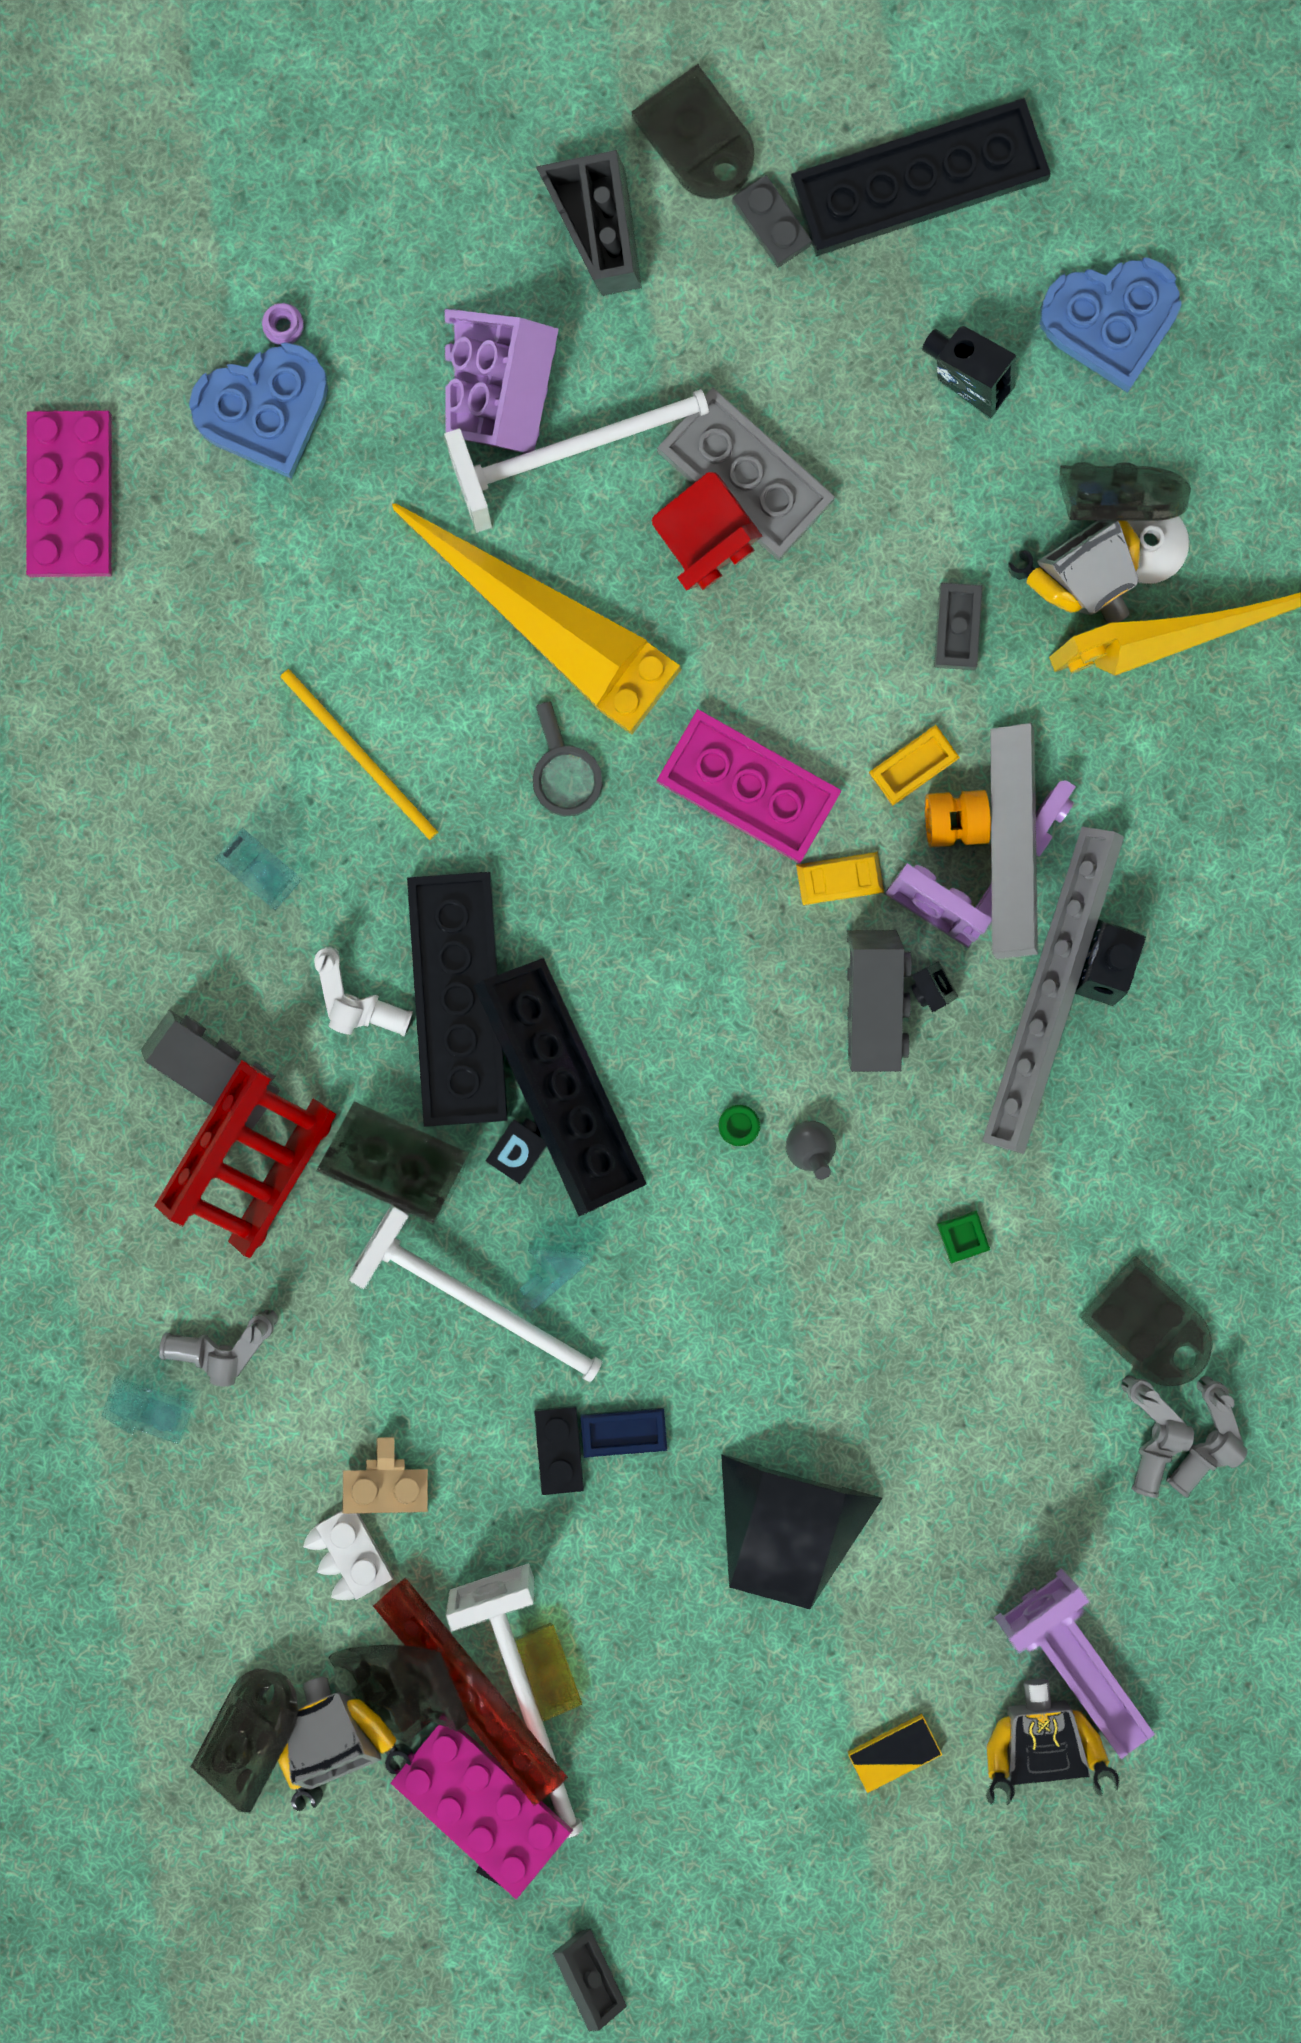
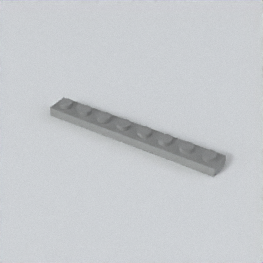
(1053, 989)

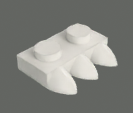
(351, 1554)

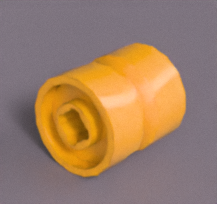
(972, 818)

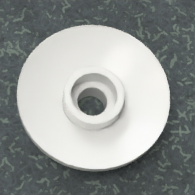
(1169, 554)

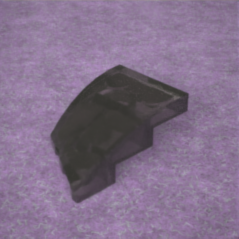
(403, 1687)

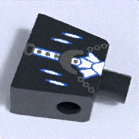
(973, 367)
(1110, 963)

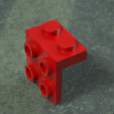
(706, 531)

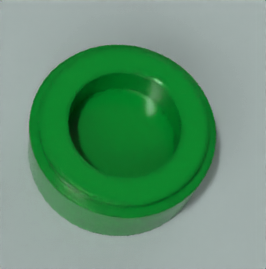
(739, 1125)

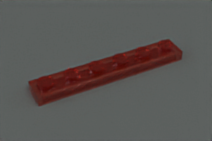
(486, 1708)

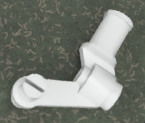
(348, 1010)

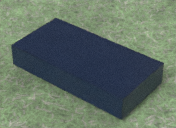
(623, 1432)

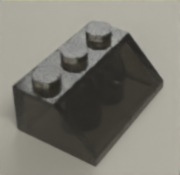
(394, 1163)

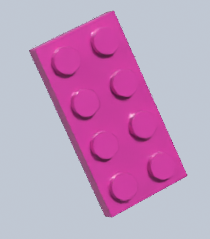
(69, 494)
(748, 786)
(481, 1808)

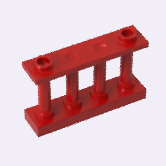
(218, 1133)

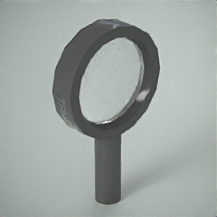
(566, 776)

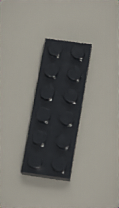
(920, 177)
(456, 1042)
(560, 1086)

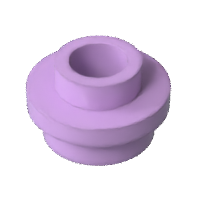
(276, 313)

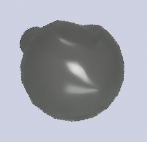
(811, 1148)

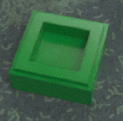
(963, 1236)

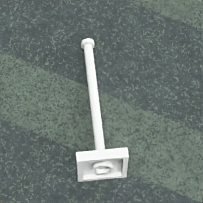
(475, 478)
(386, 1247)
(491, 1600)

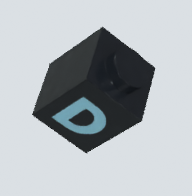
(518, 1150)

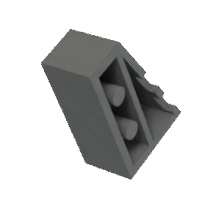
(597, 212)
(877, 1001)
(197, 1061)

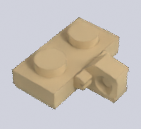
(385, 1485)

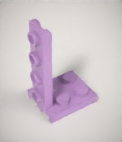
(951, 908)
(1048, 1621)

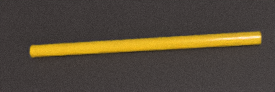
(359, 754)

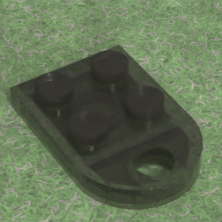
(696, 133)
(1122, 492)
(1147, 1325)
(248, 1737)

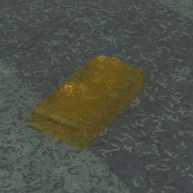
(548, 1671)

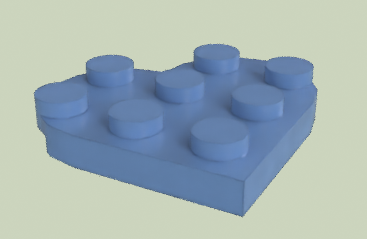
(1112, 318)
(262, 408)

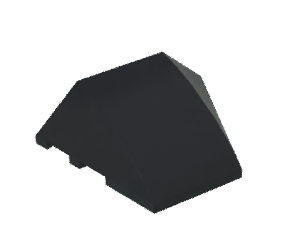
(787, 1530)

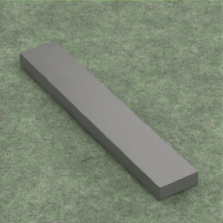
(1013, 842)

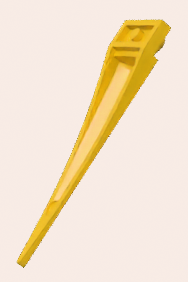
(1132, 644)
(596, 655)

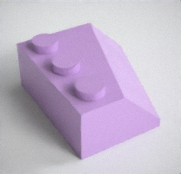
(498, 379)

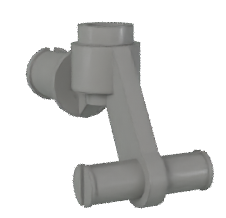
(219, 1362)
(1168, 1435)
(1222, 1445)

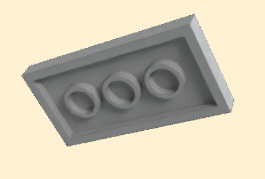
(760, 475)

